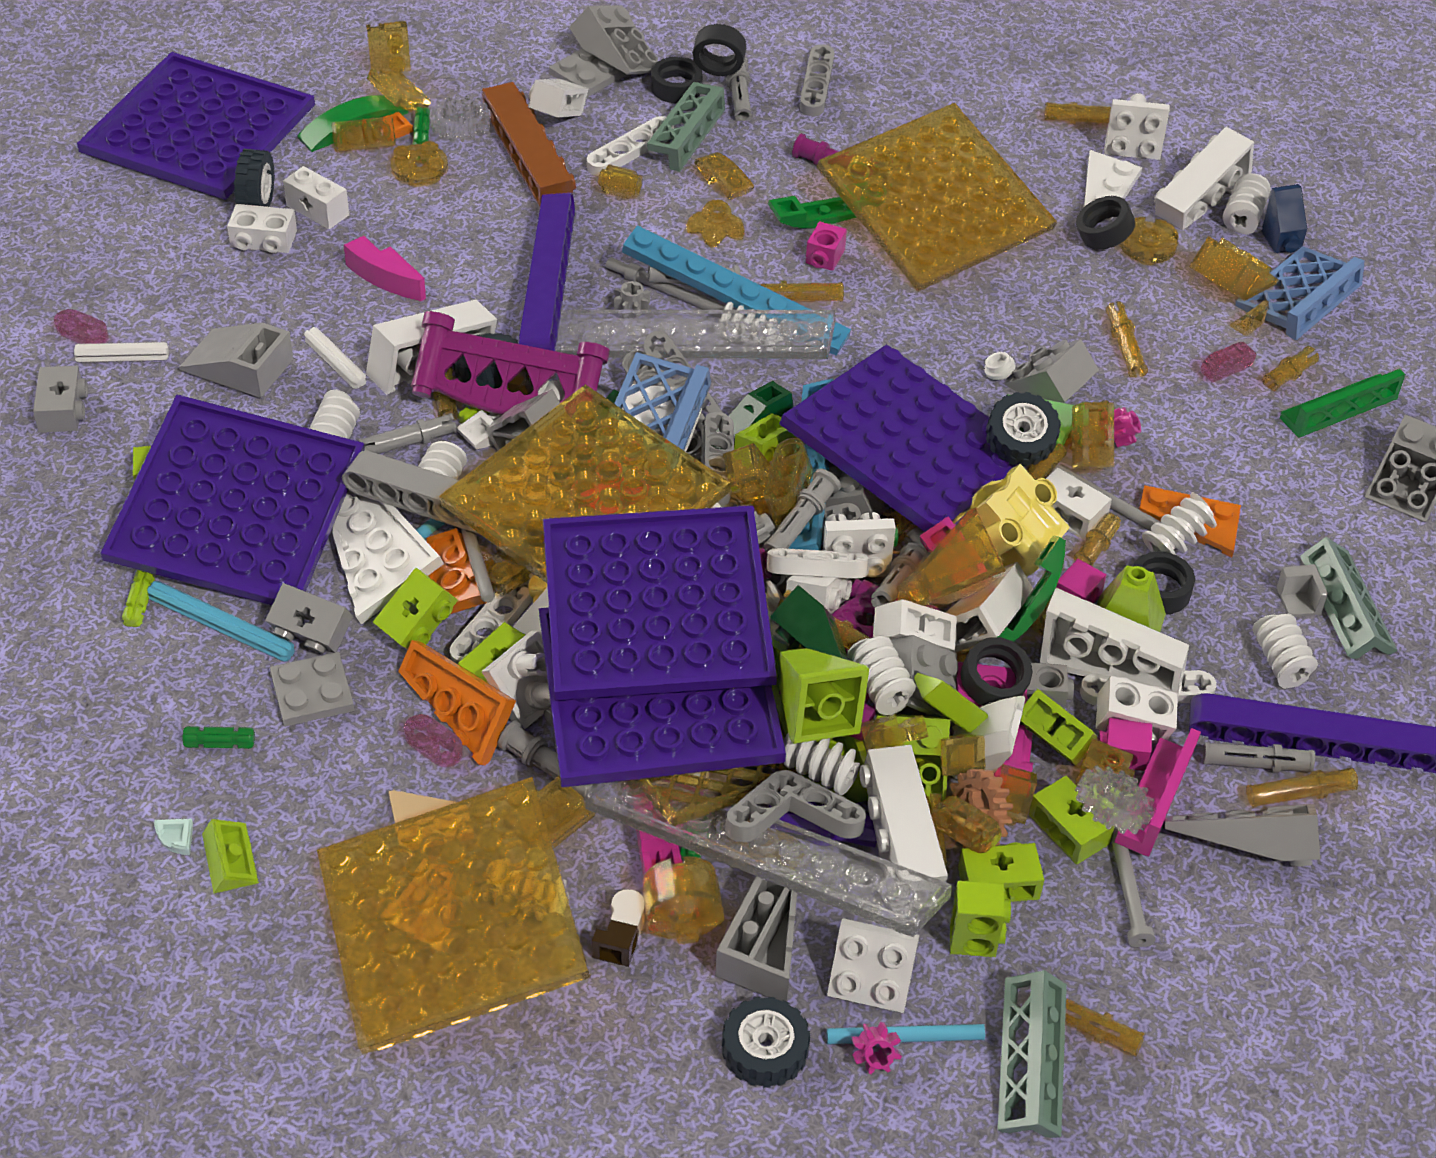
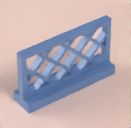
(1318, 300)
(689, 403)

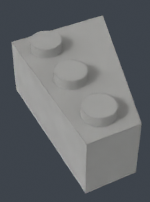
(520, 418)
(760, 941)

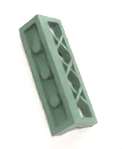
(696, 124)
(1348, 600)
(1041, 1049)

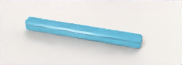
(221, 621)

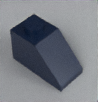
(1285, 219)

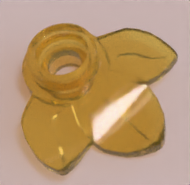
(716, 226)

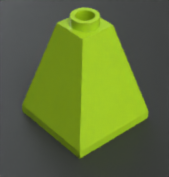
(1135, 597)
(821, 694)

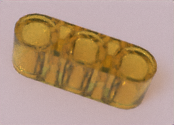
(787, 476)

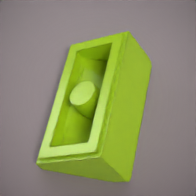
(950, 702)
(229, 855)

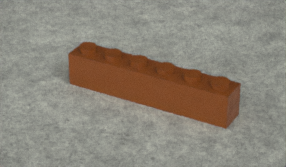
(527, 142)

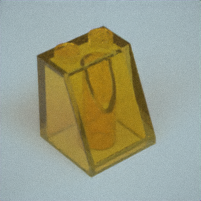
(955, 566)

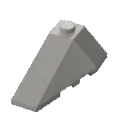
(1280, 833)

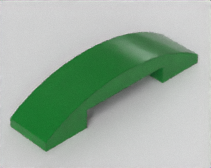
(319, 131)
(808, 214)
(1050, 561)

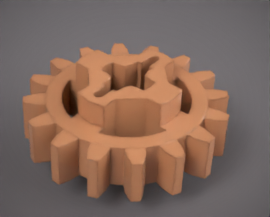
(984, 792)

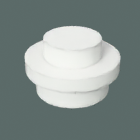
(999, 366)

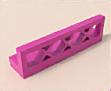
(1162, 780)

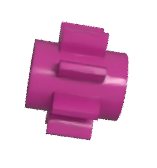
(1125, 427)
(867, 1039)

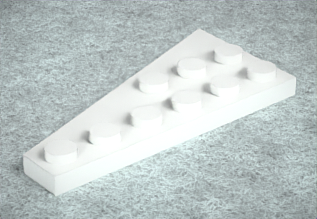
(378, 552)

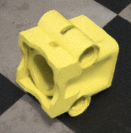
(1019, 516)

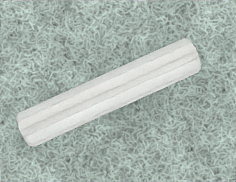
(121, 352)
(335, 357)

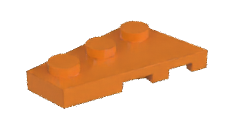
(1159, 502)
(456, 572)

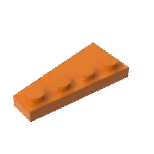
(460, 699)

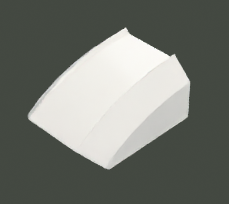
(998, 730)

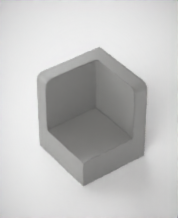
(1301, 590)

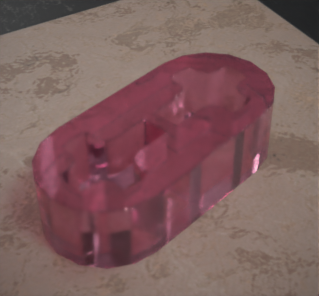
(83, 325)
(1228, 361)
(436, 736)

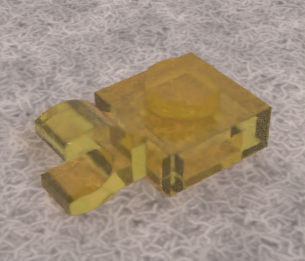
(887, 732)

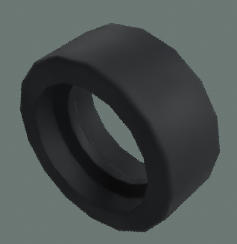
(725, 36)
(674, 67)
(1113, 233)
(1176, 568)
(1003, 650)

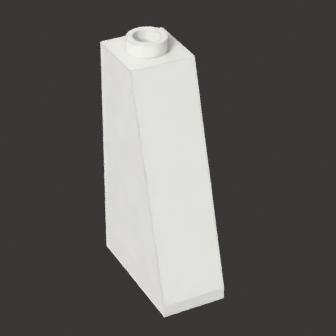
(990, 610)

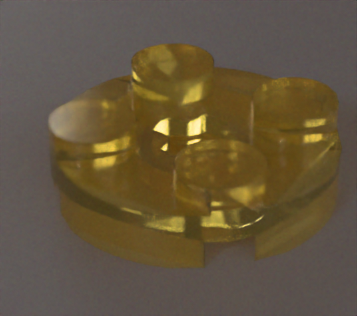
(405, 160)
(1149, 252)

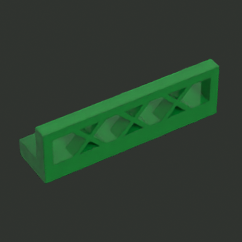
(1343, 403)

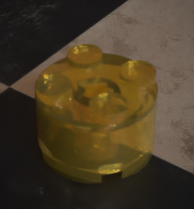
(682, 899)

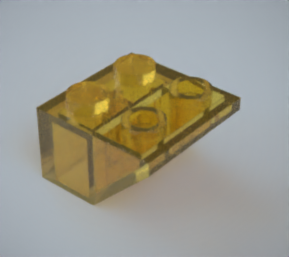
(1233, 268)

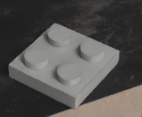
(586, 70)
(311, 689)

